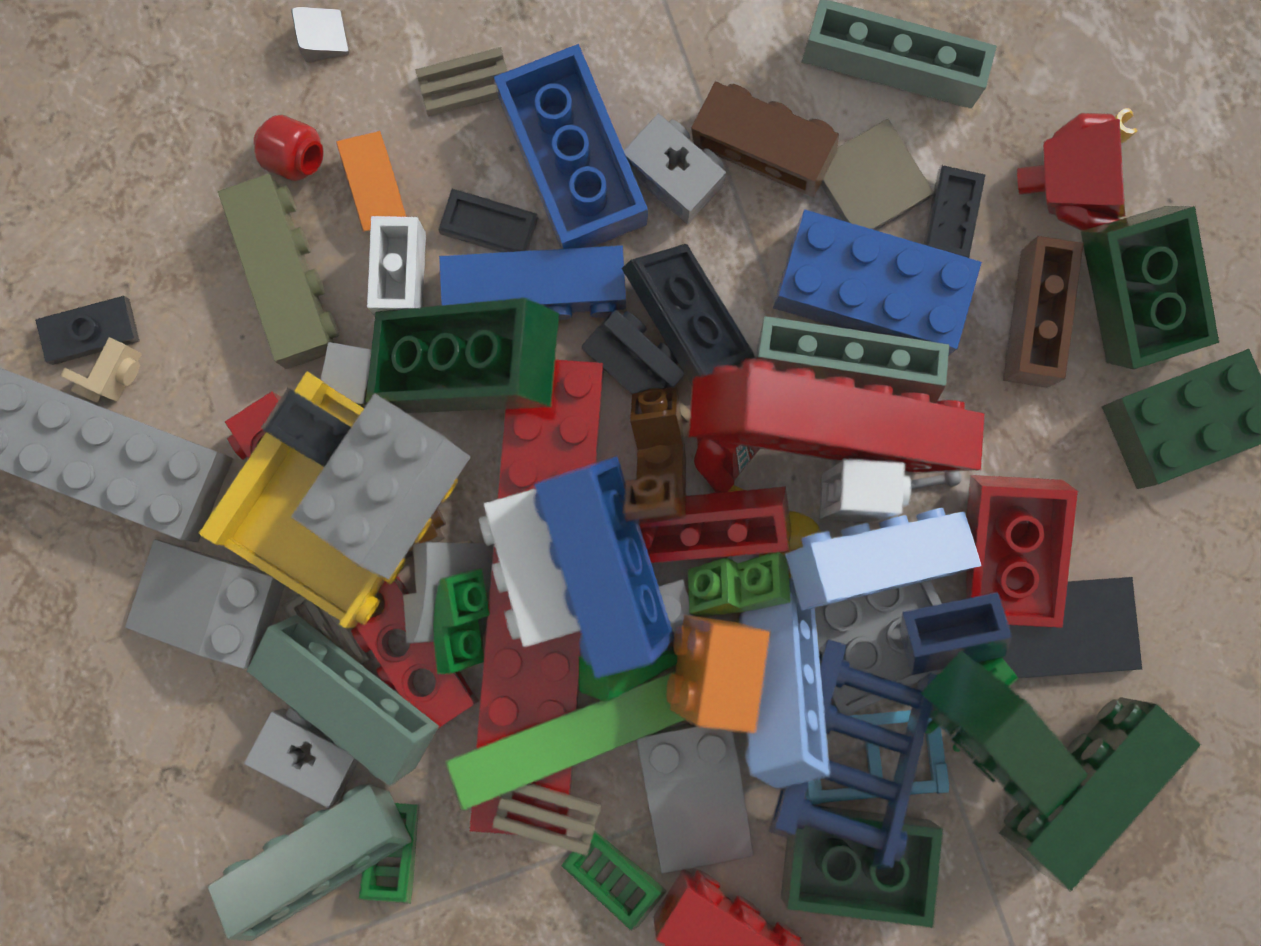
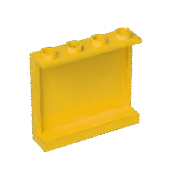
(259, 527)

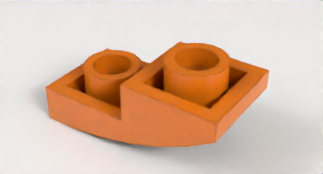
(370, 177)

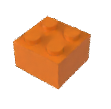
(718, 673)

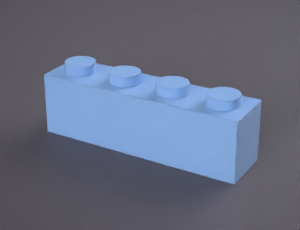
(882, 558)
(790, 721)

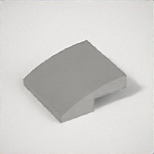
(431, 564)

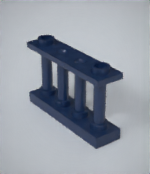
(795, 811)

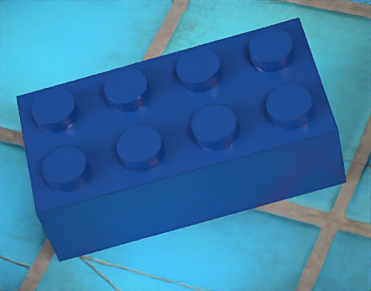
(571, 149)
(875, 282)
(604, 567)

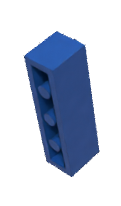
(556, 278)

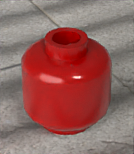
(288, 148)

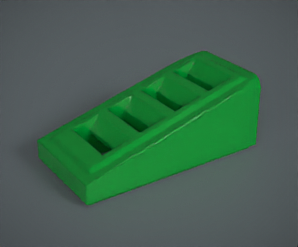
(618, 683)
(405, 873)
(602, 892)

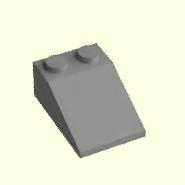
(204, 604)
(695, 796)

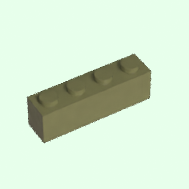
(278, 271)

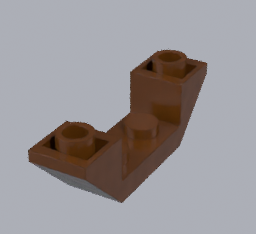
(661, 458)

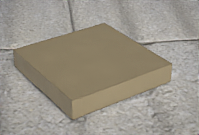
(875, 178)

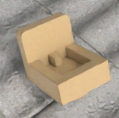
(111, 373)

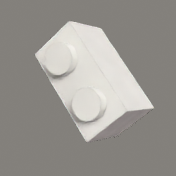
(396, 263)

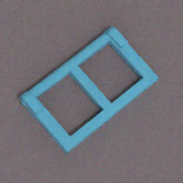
(938, 768)

